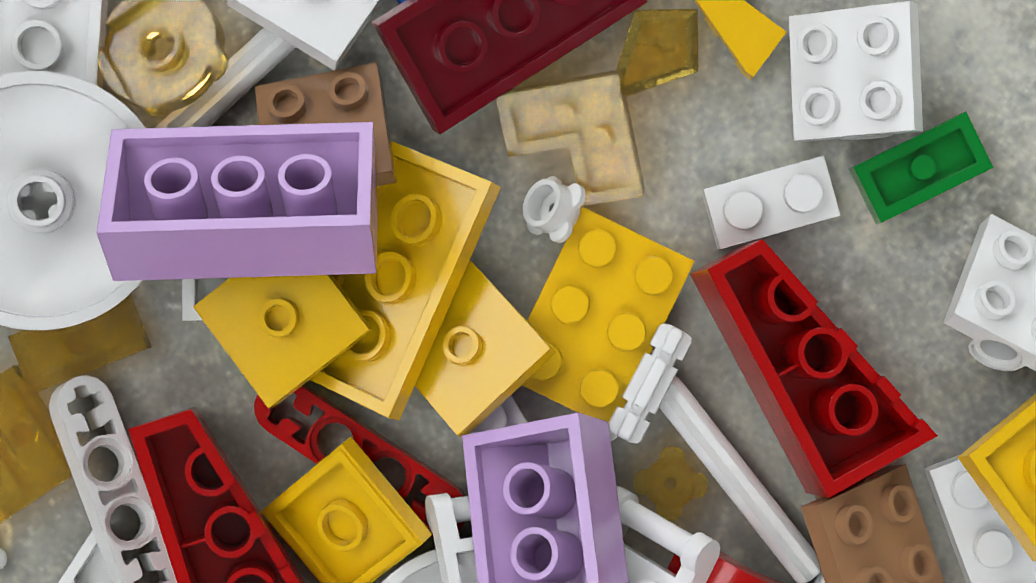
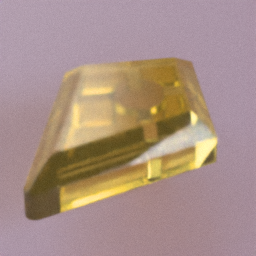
(659, 48)

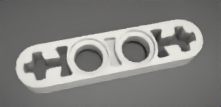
(124, 489)

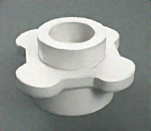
(553, 208)

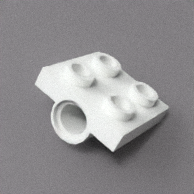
(856, 73)
(998, 297)

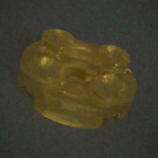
(179, 78)

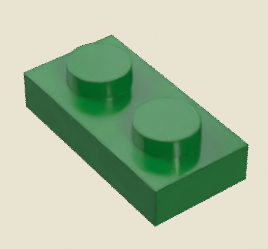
(921, 168)

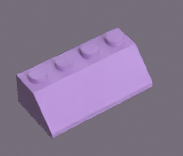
(240, 201)
(545, 503)

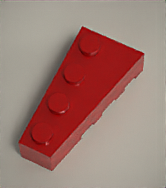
(806, 374)
(204, 507)

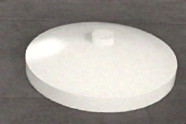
(50, 199)

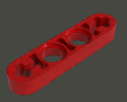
(369, 440)

